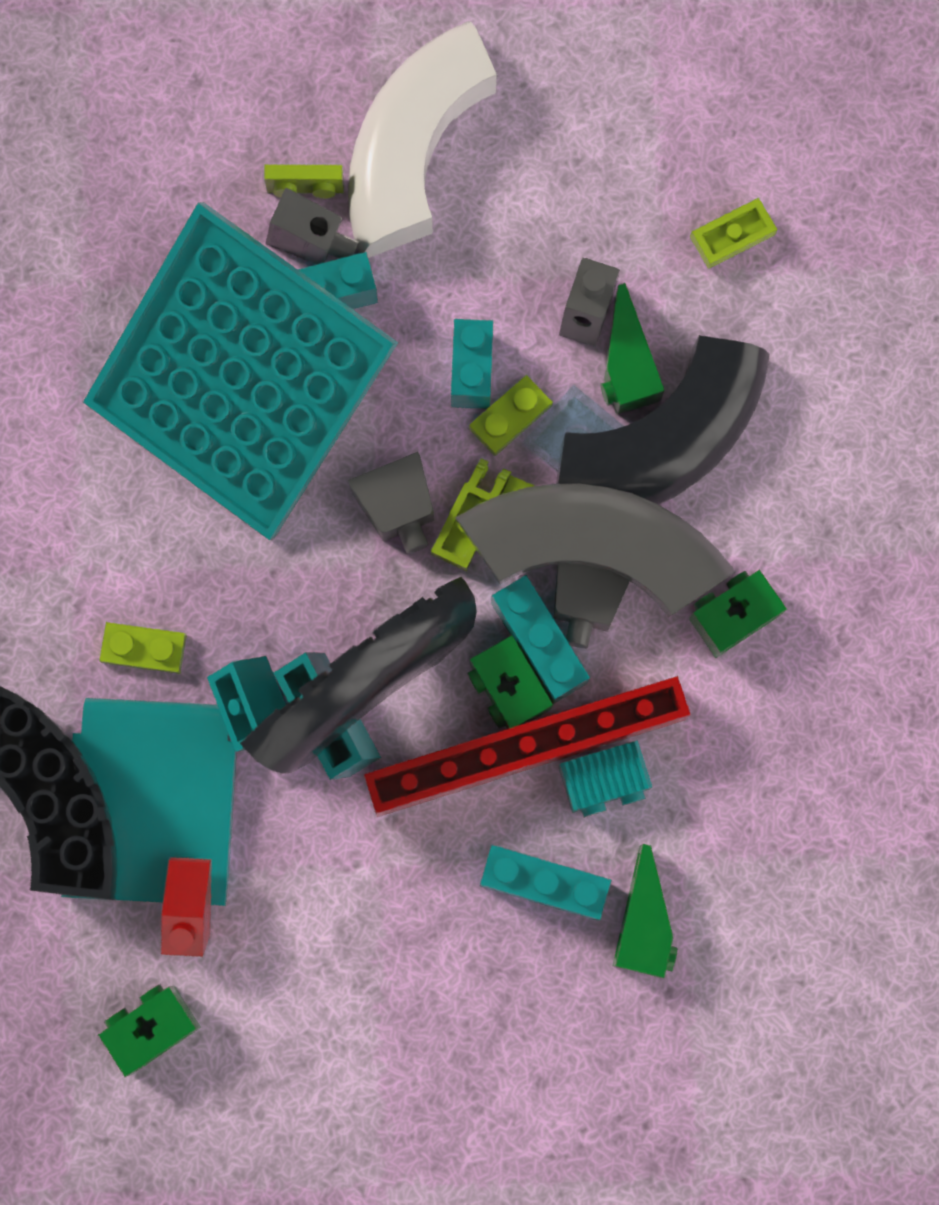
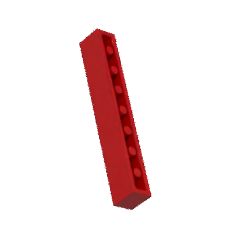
(527, 746)

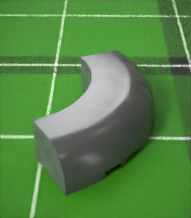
(600, 531)

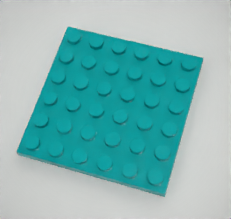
(238, 371)

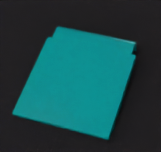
(165, 786)

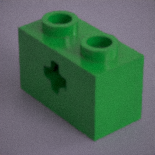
(723, 632)
(509, 662)
(135, 1051)

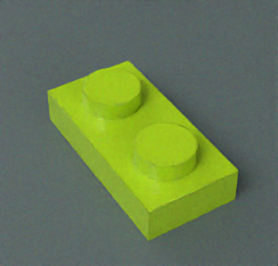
(319, 180)
(733, 233)
(510, 415)
(143, 648)

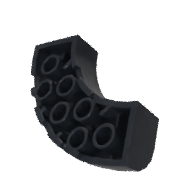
(681, 436)
(364, 678)
(59, 801)

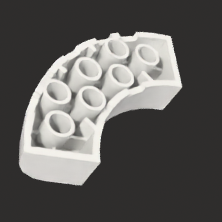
(402, 131)

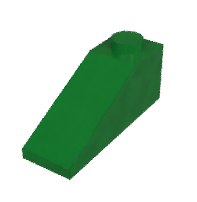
(630, 368)
(645, 929)

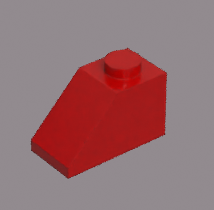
(186, 907)

